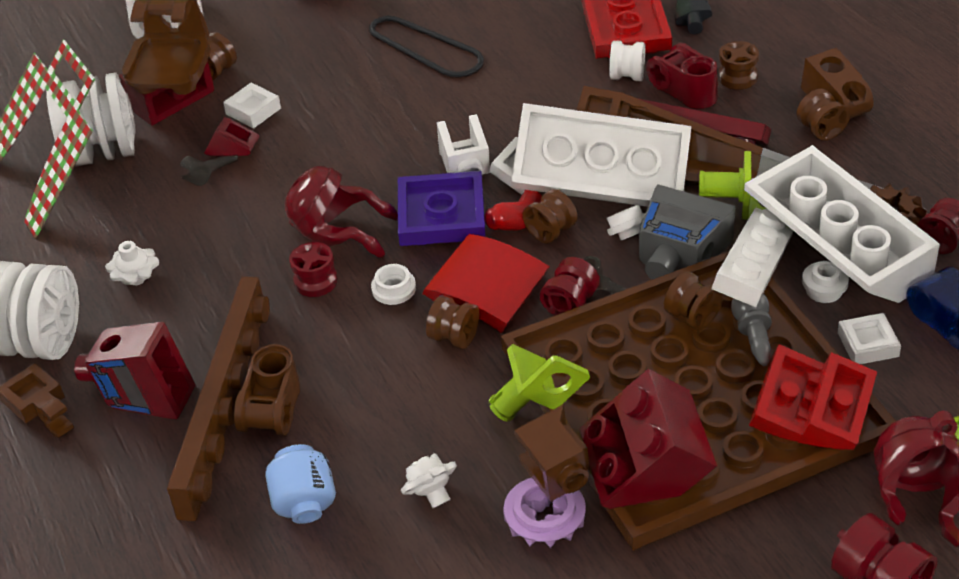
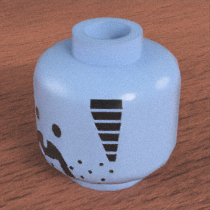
(300, 483)

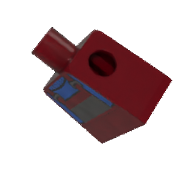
(138, 370)

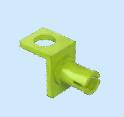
(730, 186)
(534, 382)

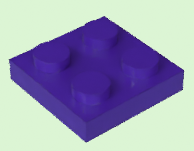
(440, 208)

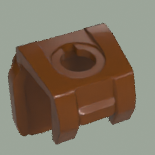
(167, 54)

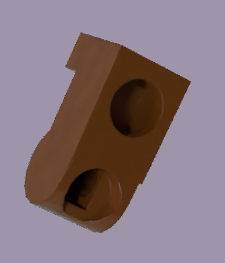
(841, 81)

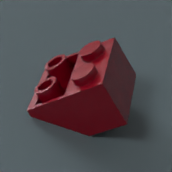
(647, 443)

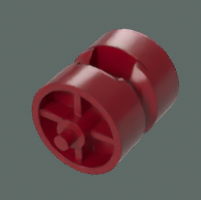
(874, 552)

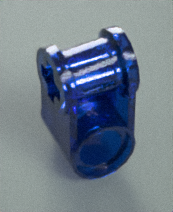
(937, 303)

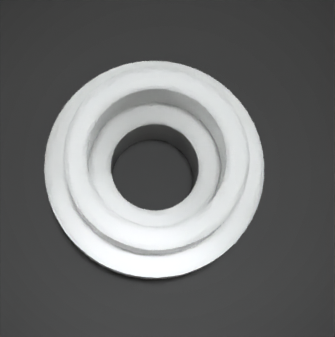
(626, 223)
(824, 281)
(393, 284)

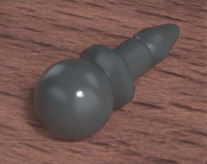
(755, 323)

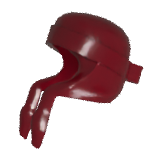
(319, 198)
(920, 457)

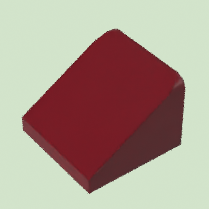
(231, 140)

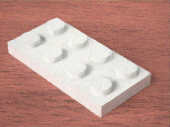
(598, 155)

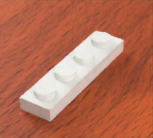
(753, 257)

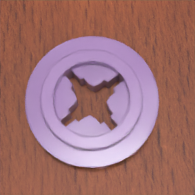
(527, 499)

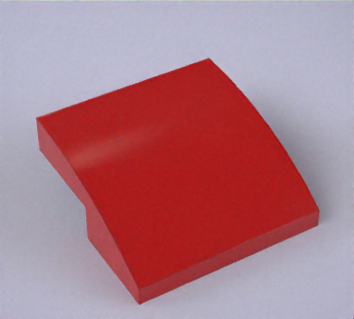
(488, 276)
(814, 399)

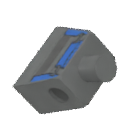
(682, 230)

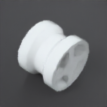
(627, 60)

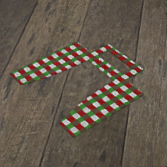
(71, 138)

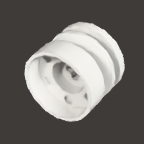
(107, 115)
(37, 310)

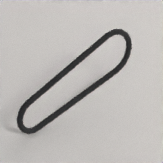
(433, 34)

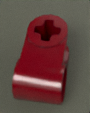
(685, 76)

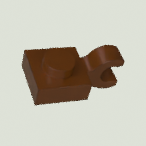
(37, 394)

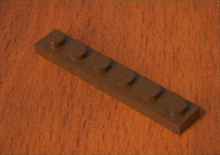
(215, 407)

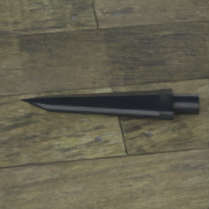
(692, 14)

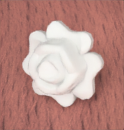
(131, 264)
(428, 479)

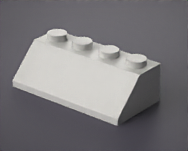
(847, 223)

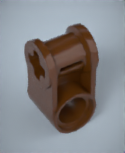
(268, 391)

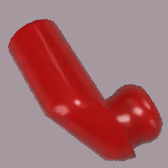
(509, 215)

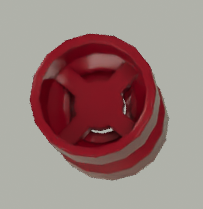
(572, 291)

